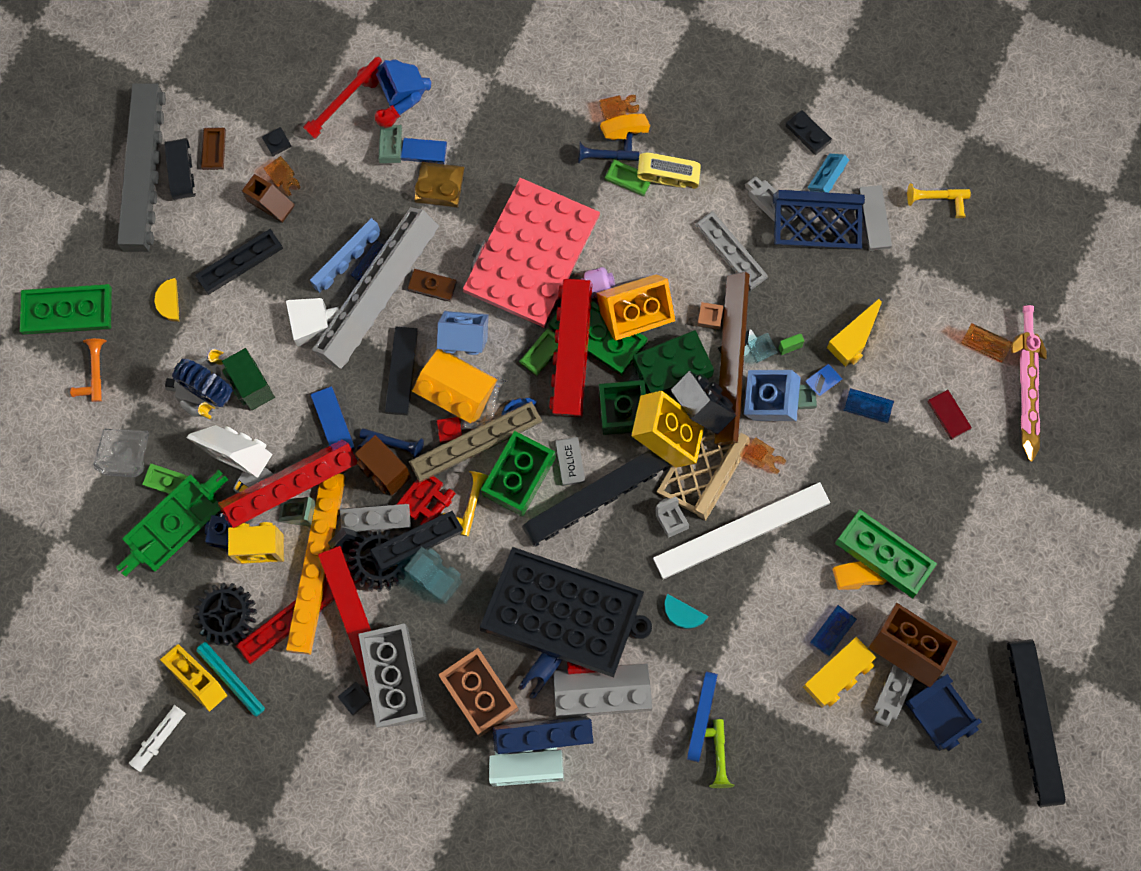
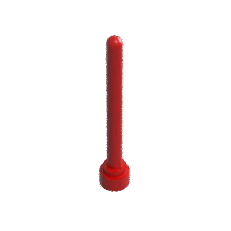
(314, 127)

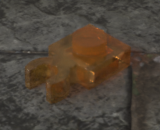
(615, 107)
(281, 174)
(761, 454)

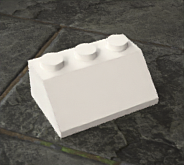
(233, 448)

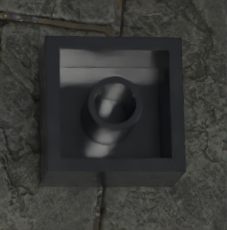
(704, 402)

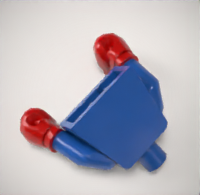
(401, 86)

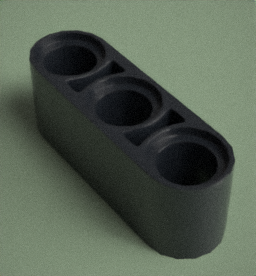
(178, 167)

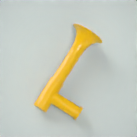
(958, 194)
(466, 521)

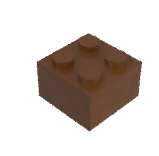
(383, 465)

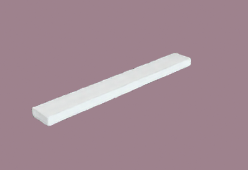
(741, 530)

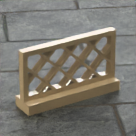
(717, 482)

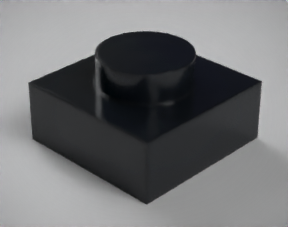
(276, 141)
(344, 539)
(354, 698)

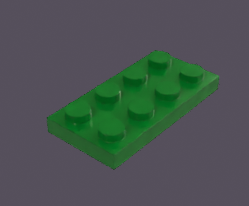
(65, 309)
(602, 346)
(886, 553)

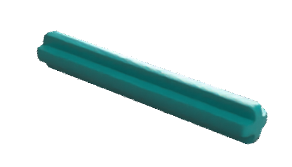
(230, 679)

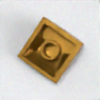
(439, 184)

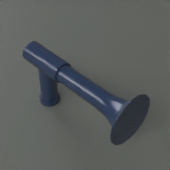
(626, 154)
(414, 448)

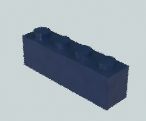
(542, 734)

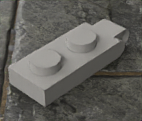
(762, 194)
(892, 695)

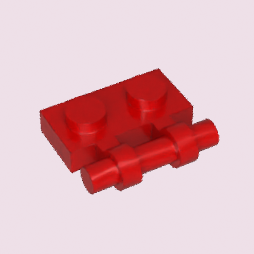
(421, 494)

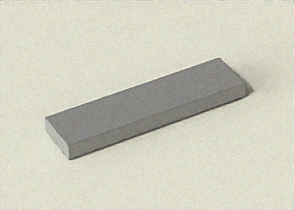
(730, 249)

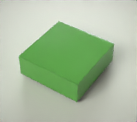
(791, 344)

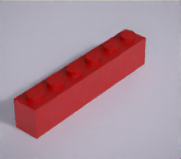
(572, 348)
(287, 483)

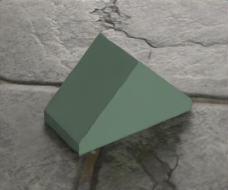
(297, 511)

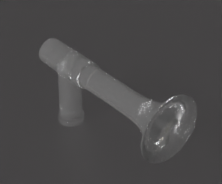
(490, 407)

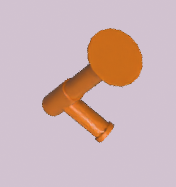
(95, 389)

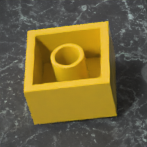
(256, 543)

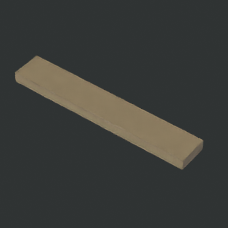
(475, 442)

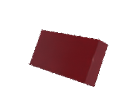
(949, 414)

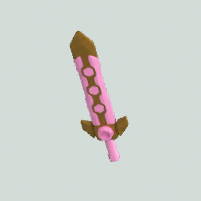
(1030, 349)

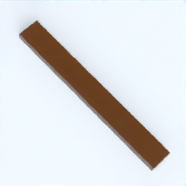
(733, 351)

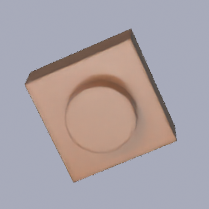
(710, 315)

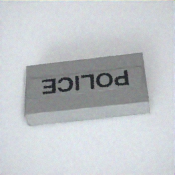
(570, 461)

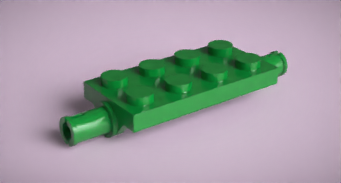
(172, 523)

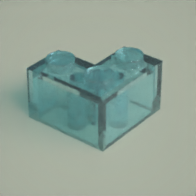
(430, 574)

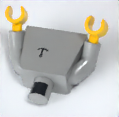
(189, 402)

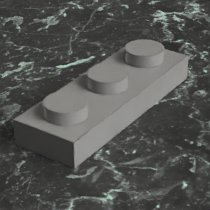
(376, 517)

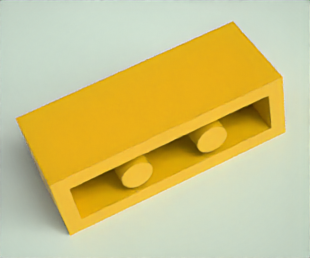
(840, 673)

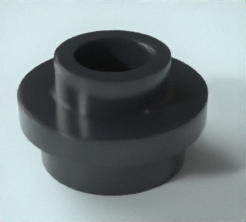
(648, 627)

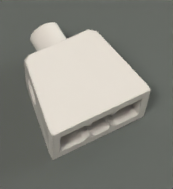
(309, 319)

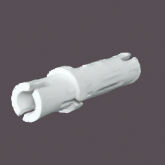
(157, 738)

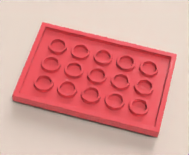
(531, 252)

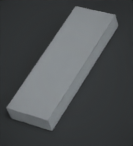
(875, 218)

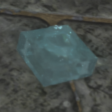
(762, 348)

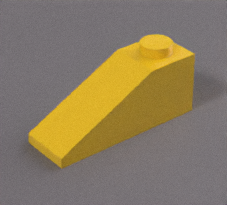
(852, 339)
(194, 677)

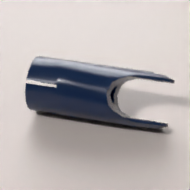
(543, 670)

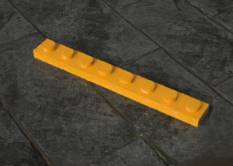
(313, 575)

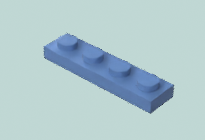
(339, 262)

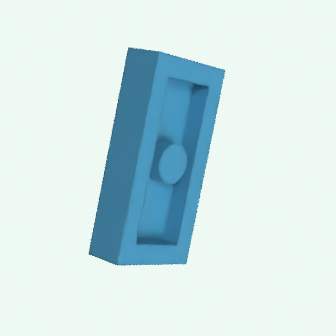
(828, 173)

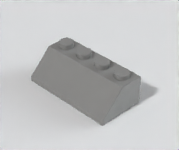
(392, 676)
(603, 695)

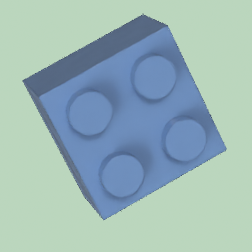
(462, 332)
(772, 395)

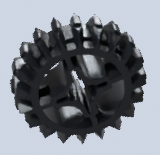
(358, 560)
(226, 623)

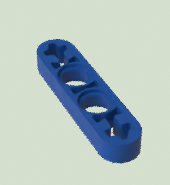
(702, 716)

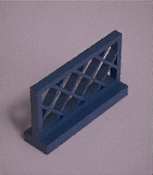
(822, 201)

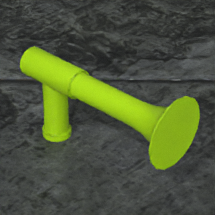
(717, 732)

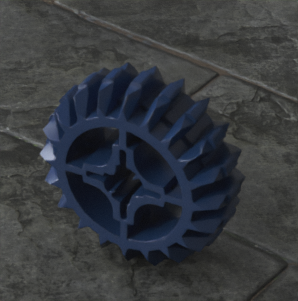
(202, 382)

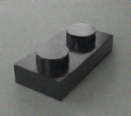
(808, 132)

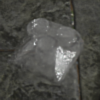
(121, 452)

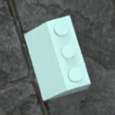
(526, 767)

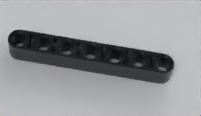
(593, 496)
(1037, 723)

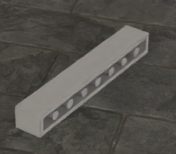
(375, 288)

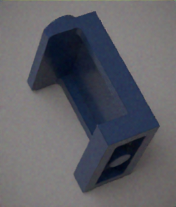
(943, 714)

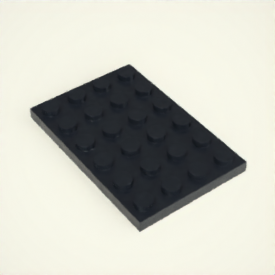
(562, 611)

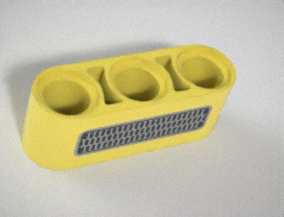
(668, 170)

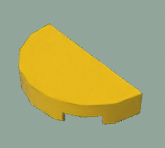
(167, 300)

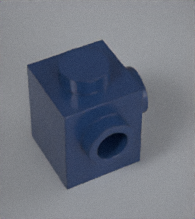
(217, 531)

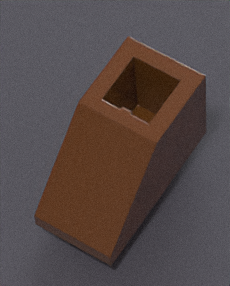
(267, 198)

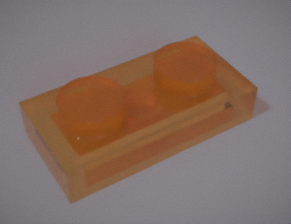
(986, 342)

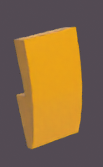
(619, 126)
(854, 575)

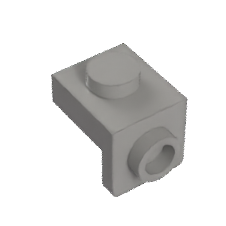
(671, 516)

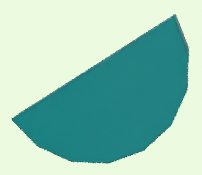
(683, 614)

